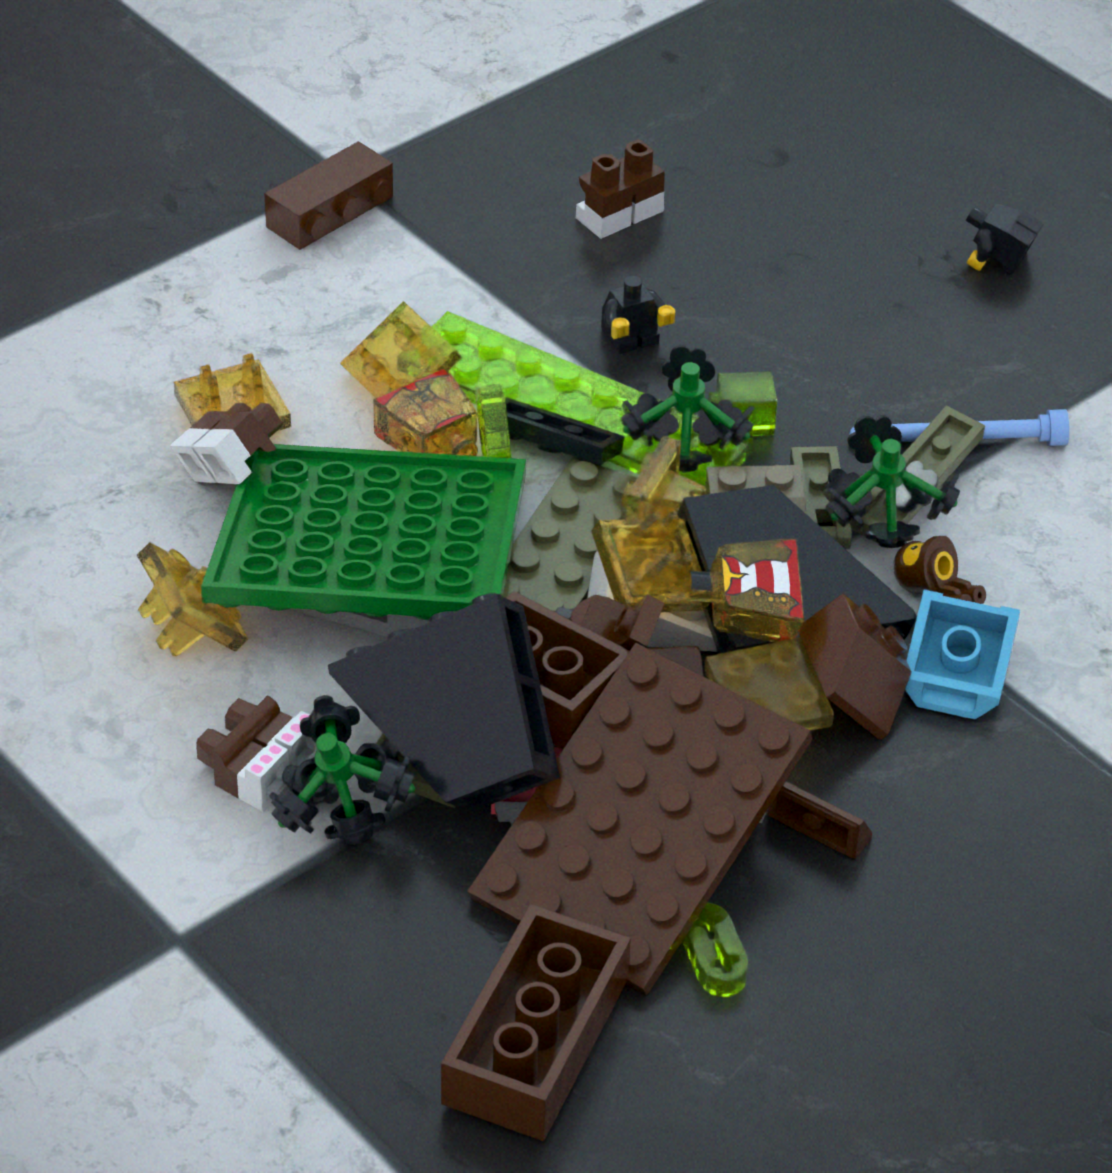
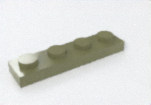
(938, 448)

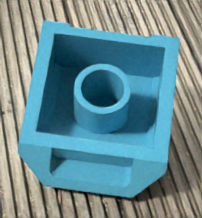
(960, 655)

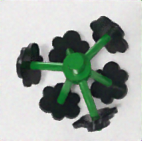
(686, 380)
(904, 486)

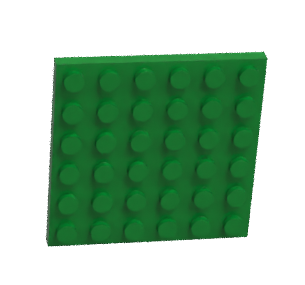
(366, 531)

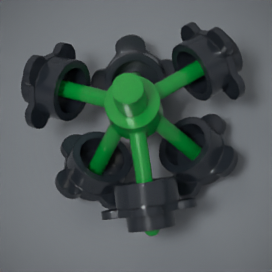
(326, 776)

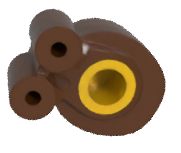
(934, 568)

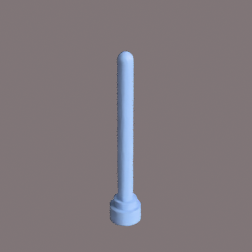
(1047, 427)

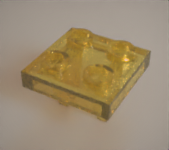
(399, 353)
(225, 387)
(659, 483)
(648, 559)
(180, 596)
(777, 679)

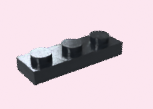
(561, 434)

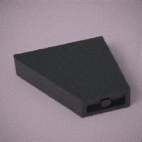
(823, 563)
(459, 701)

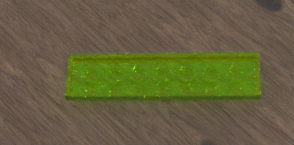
(562, 388)

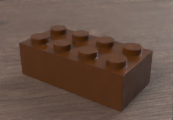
(535, 1022)

